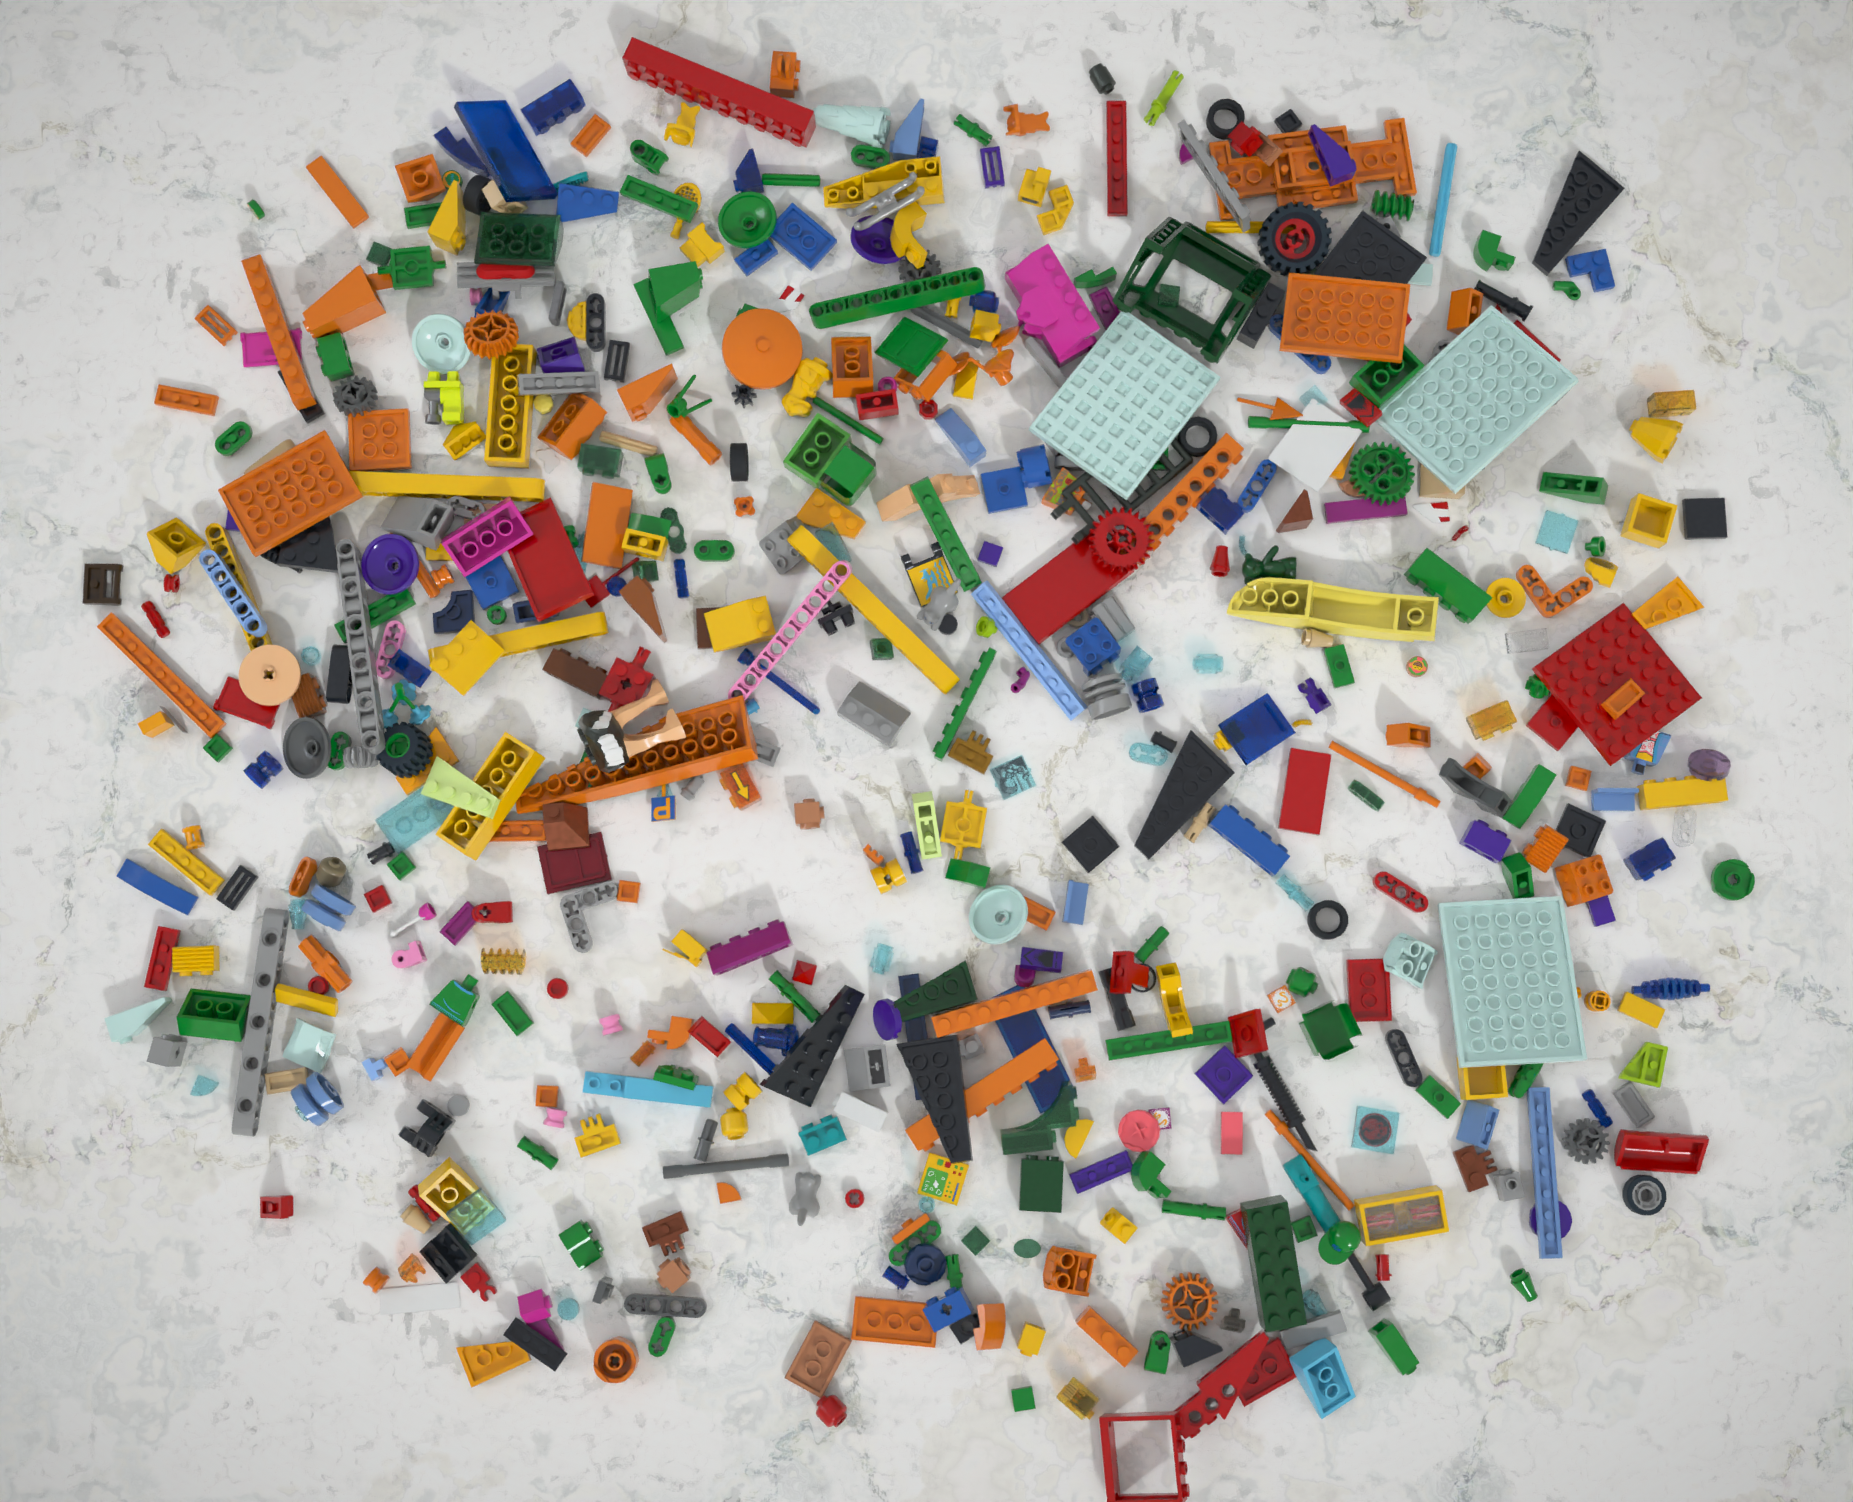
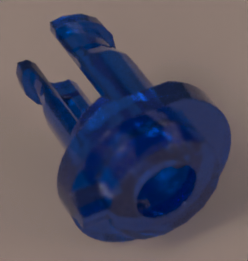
(776, 1038)

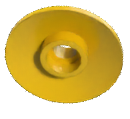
(1514, 594)

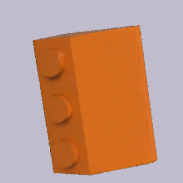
(572, 425)

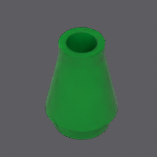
(1523, 1283)

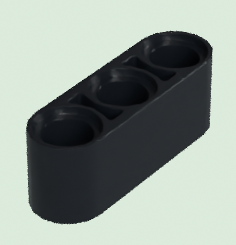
(339, 677)

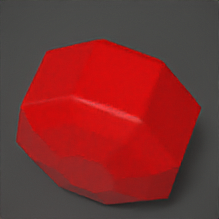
(928, 410)

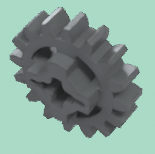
(908, 270)
(346, 401)
(1582, 1134)

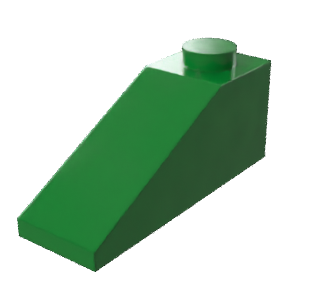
(1575, 487)

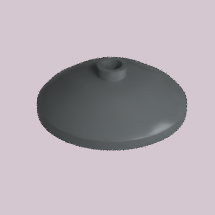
(306, 747)

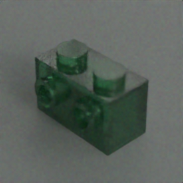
(600, 461)

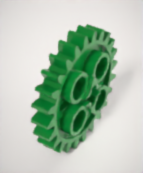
(1394, 486)

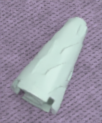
(863, 123)

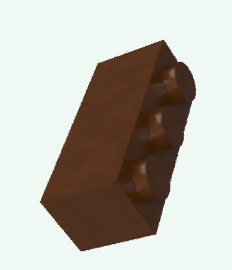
(575, 672)

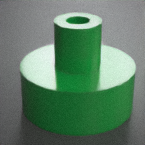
(1596, 546)

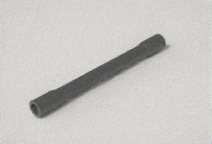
(771, 1161)

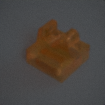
(1084, 1072)
(410, 1267)

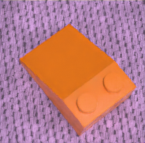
(851, 366)
(645, 393)

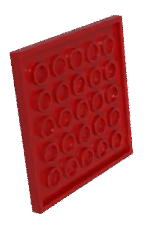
(1601, 662)

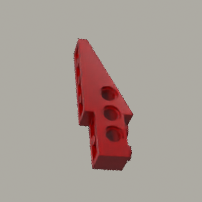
(1232, 1371)

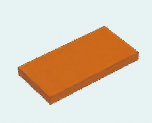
(606, 525)
(891, 1322)

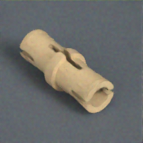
(1200, 822)

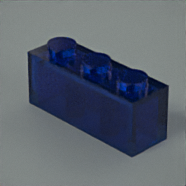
(553, 107)

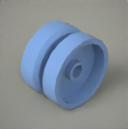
(327, 909)
(317, 1098)

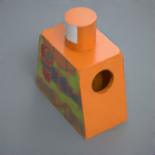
(1054, 496)

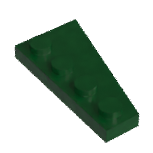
(939, 994)

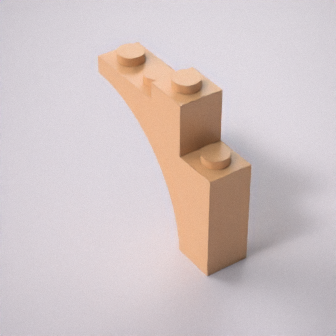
(946, 486)

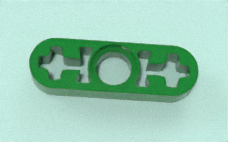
(930, 1237)

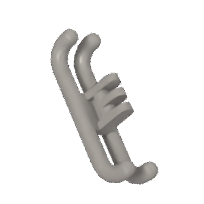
(886, 203)

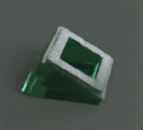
(646, 570)

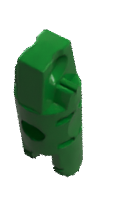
(1524, 1079)

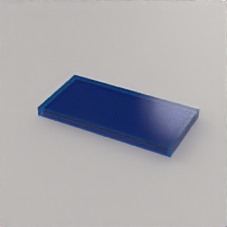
(505, 150)

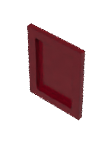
(575, 867)

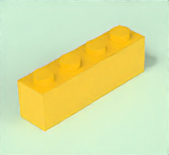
(1681, 793)

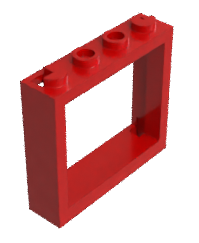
(1110, 1457)

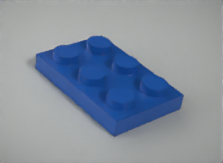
(802, 237)

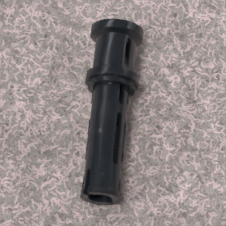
(1512, 305)

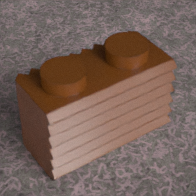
(308, 698)

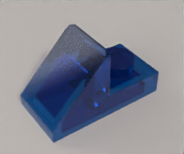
(409, 668)

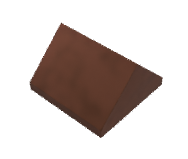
(1298, 516)

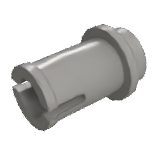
(692, 787)

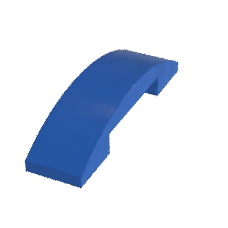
(157, 887)

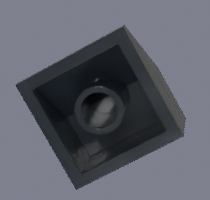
(1193, 1347)

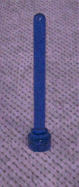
(747, 658)

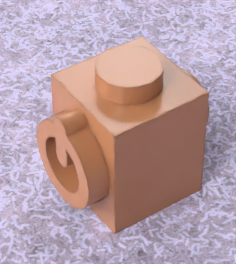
(808, 814)
(673, 1274)

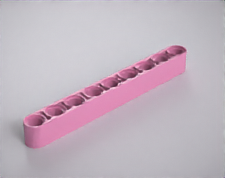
(798, 626)

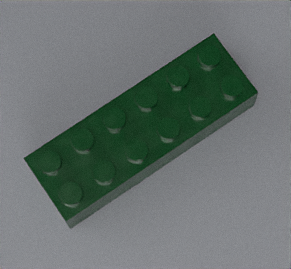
(1273, 1263)

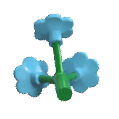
(405, 693)

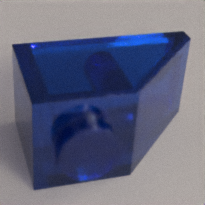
(748, 175)

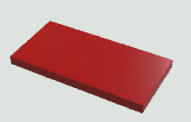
(549, 563)
(1062, 589)

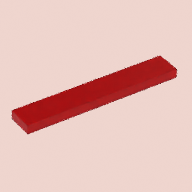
(1116, 158)

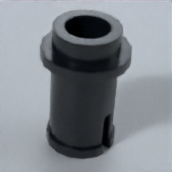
(1163, 741)
(381, 852)

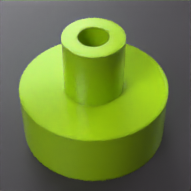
(985, 627)

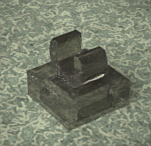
(1232, 1321)

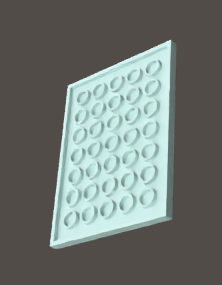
(1474, 399)
(1511, 982)

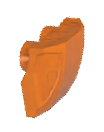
(1068, 1270)

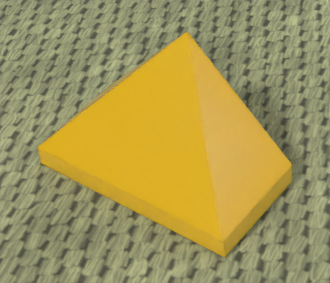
(966, 381)
(463, 438)
(772, 1013)

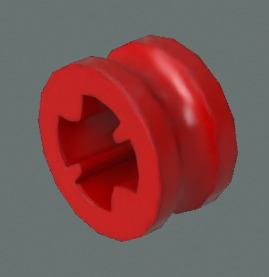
(171, 583)
(861, 1198)

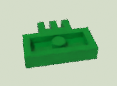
(676, 1077)

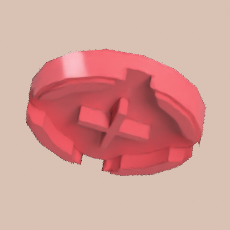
(1139, 1130)

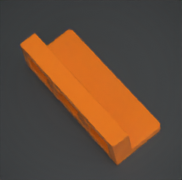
(435, 1046)

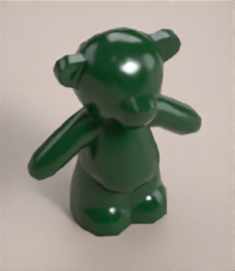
(1255, 568)

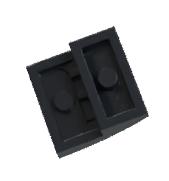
(448, 1253)

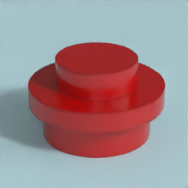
(318, 985)

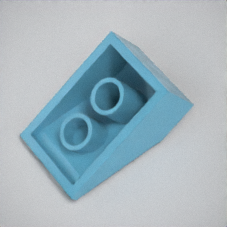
(1323, 1376)

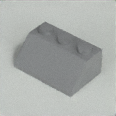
(873, 713)

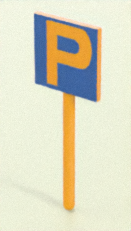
(663, 807)

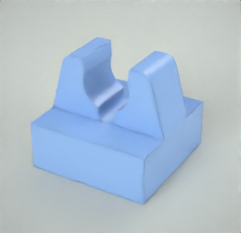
(374, 1068)

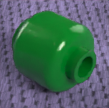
(1302, 982)

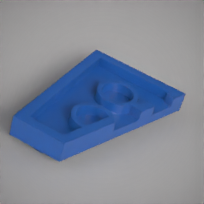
(584, 202)

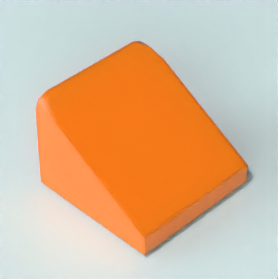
(1478, 766)

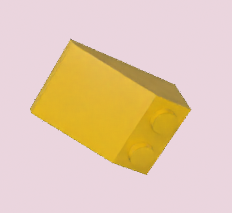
(449, 224)
(740, 624)
(446, 1187)

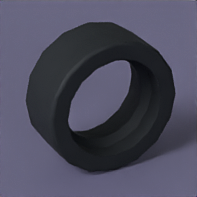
(1221, 104)
(474, 198)
(1208, 425)
(739, 462)
(1311, 919)

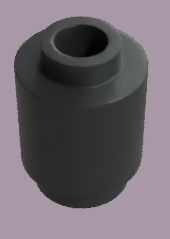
(1102, 79)

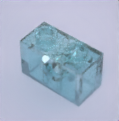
(1135, 665)

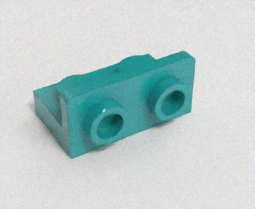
(823, 1135)

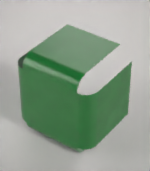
(850, 474)
(1329, 1029)

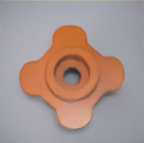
(748, 501)

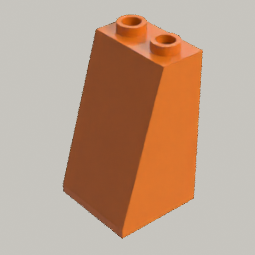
(344, 306)

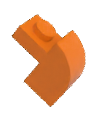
(677, 1035)

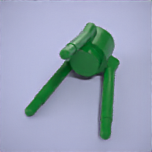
(678, 405)

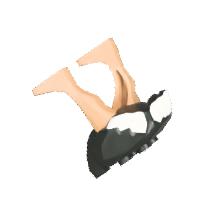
(604, 734)

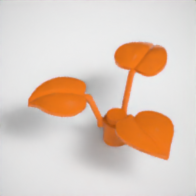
(998, 366)

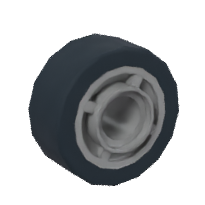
(1632, 1195)

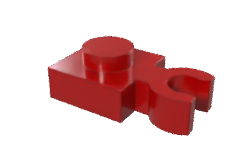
(477, 1279)

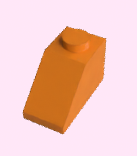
(1408, 735)

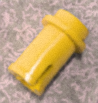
(952, 308)

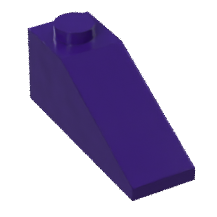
(1332, 157)

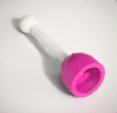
(426, 912)

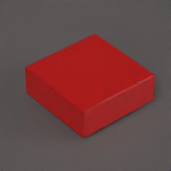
(378, 898)

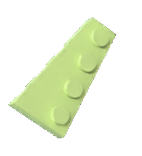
(458, 790)

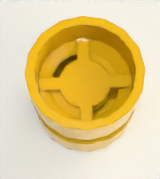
(895, 872)
(742, 1091)

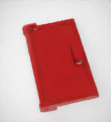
(235, 702)

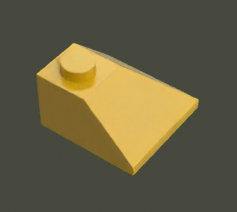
(174, 545)

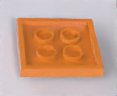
(380, 440)

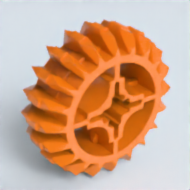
(491, 334)
(1197, 1297)

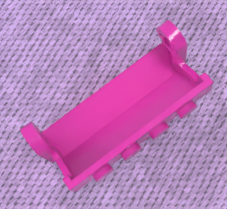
(1051, 306)

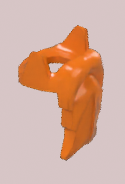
(1022, 123)

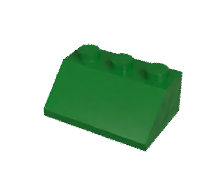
(214, 1015)

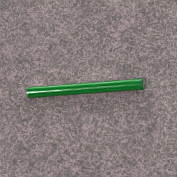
(848, 420)

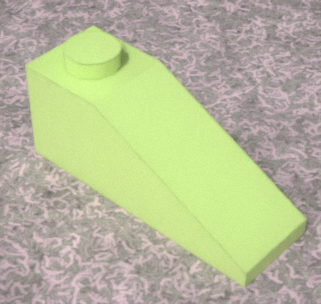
(926, 825)

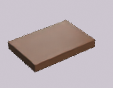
(818, 1359)

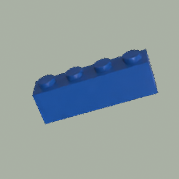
(1249, 840)

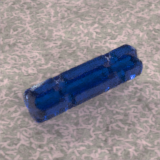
(681, 578)
(1597, 1108)

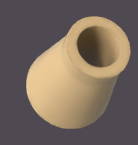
(1315, 638)
(415, 1218)

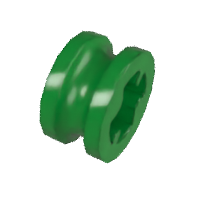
(490, 615)

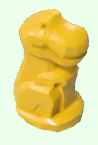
(806, 383)

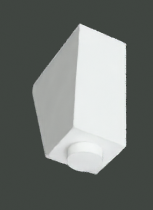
(859, 1111)

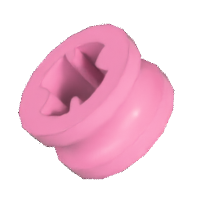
(475, 295)

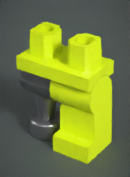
(447, 393)

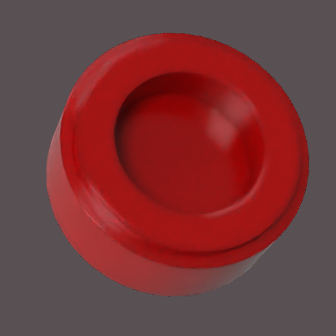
(557, 988)

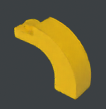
(901, 238)
(1172, 1000)

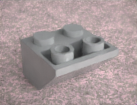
(867, 1067)

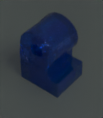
(927, 148)

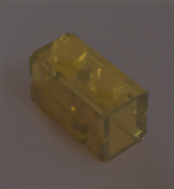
(1671, 403)
(1490, 720)

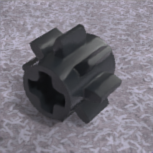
(742, 399)

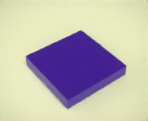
(1223, 1074)

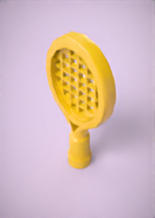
(675, 233)

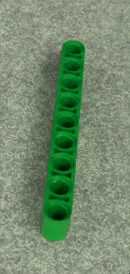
(897, 298)

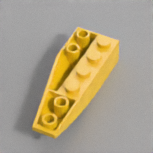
(861, 188)

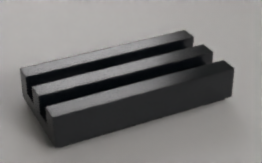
(614, 377)
(244, 891)

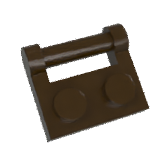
(96, 584)

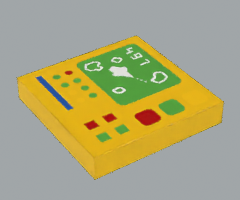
(942, 1179)

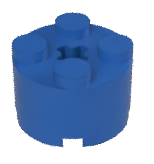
(1035, 466)

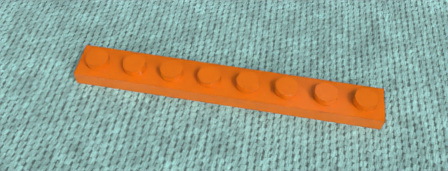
(161, 675)

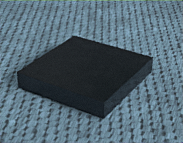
(1704, 518)
(1581, 829)
(1090, 844)

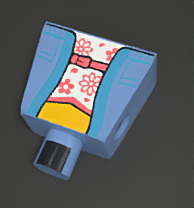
(1648, 752)

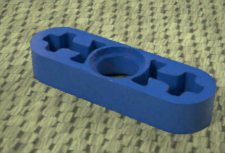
(1268, 477)

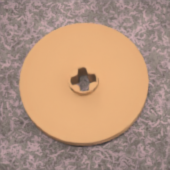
(254, 674)

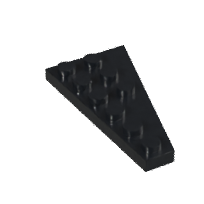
(1581, 202)
(1189, 785)
(812, 1054)
(940, 1083)

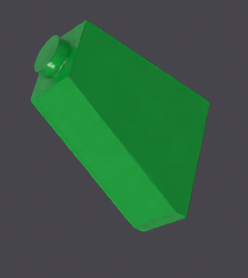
(1394, 1347)

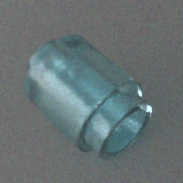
(1207, 664)
(881, 958)

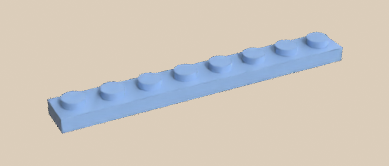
(1029, 650)

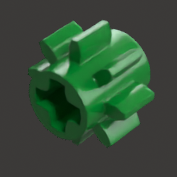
(1536, 687)

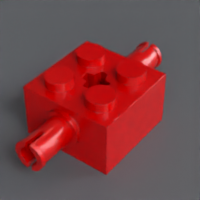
(626, 672)

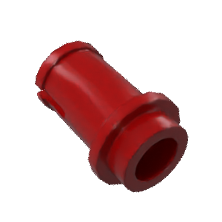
(1382, 1264)

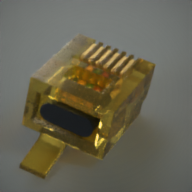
(1078, 1399)

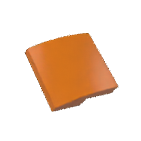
(992, 1326)

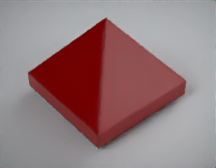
(804, 972)

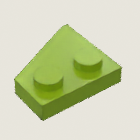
(1646, 1065)

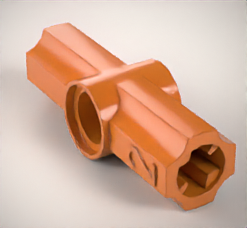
(325, 963)

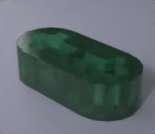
(1366, 795)

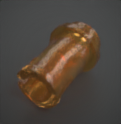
(643, 1053)

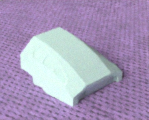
(1409, 959)
(309, 1046)

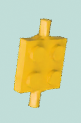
(963, 824)

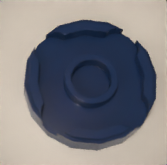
(925, 1264)

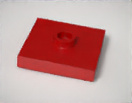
(1552, 723)
(1248, 1033)

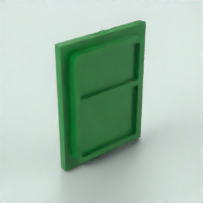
(911, 346)

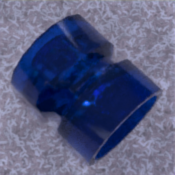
(1147, 695)
(258, 774)

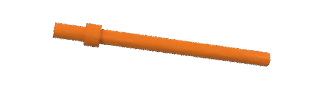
(1419, 793)
(1282, 1128)

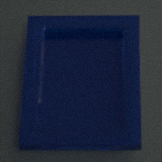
(1256, 729)

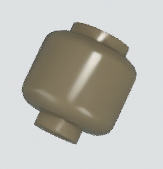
(331, 872)

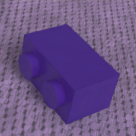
(1485, 841)

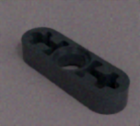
(590, 337)
(1403, 1041)

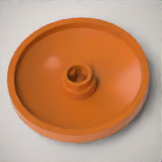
(761, 349)

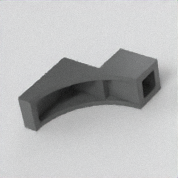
(1467, 785)

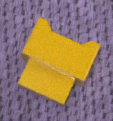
(701, 246)

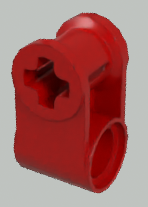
(496, 912)

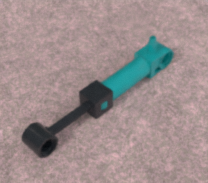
(1308, 1187)

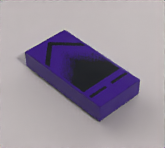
(1041, 960)

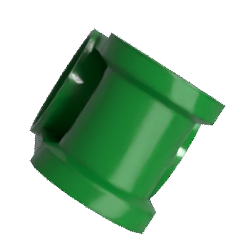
(651, 158)
(658, 470)
(1157, 1356)

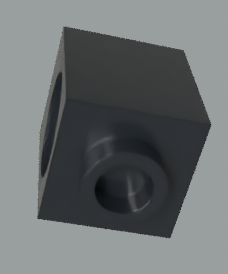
(961, 1335)

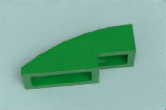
(1529, 796)

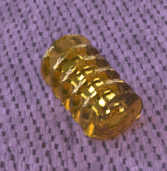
(503, 962)

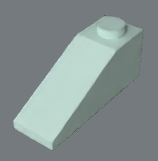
(133, 1021)

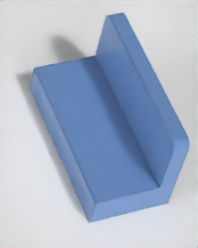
(1613, 799)
(1075, 902)
(1477, 1124)

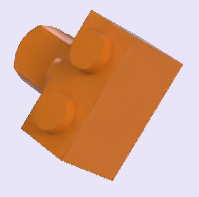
(783, 74)

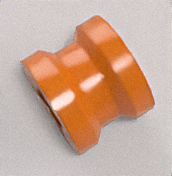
(442, 576)
(376, 1280)

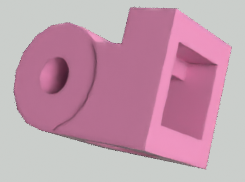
(410, 957)

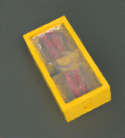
(1401, 1215)

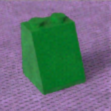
(673, 287)

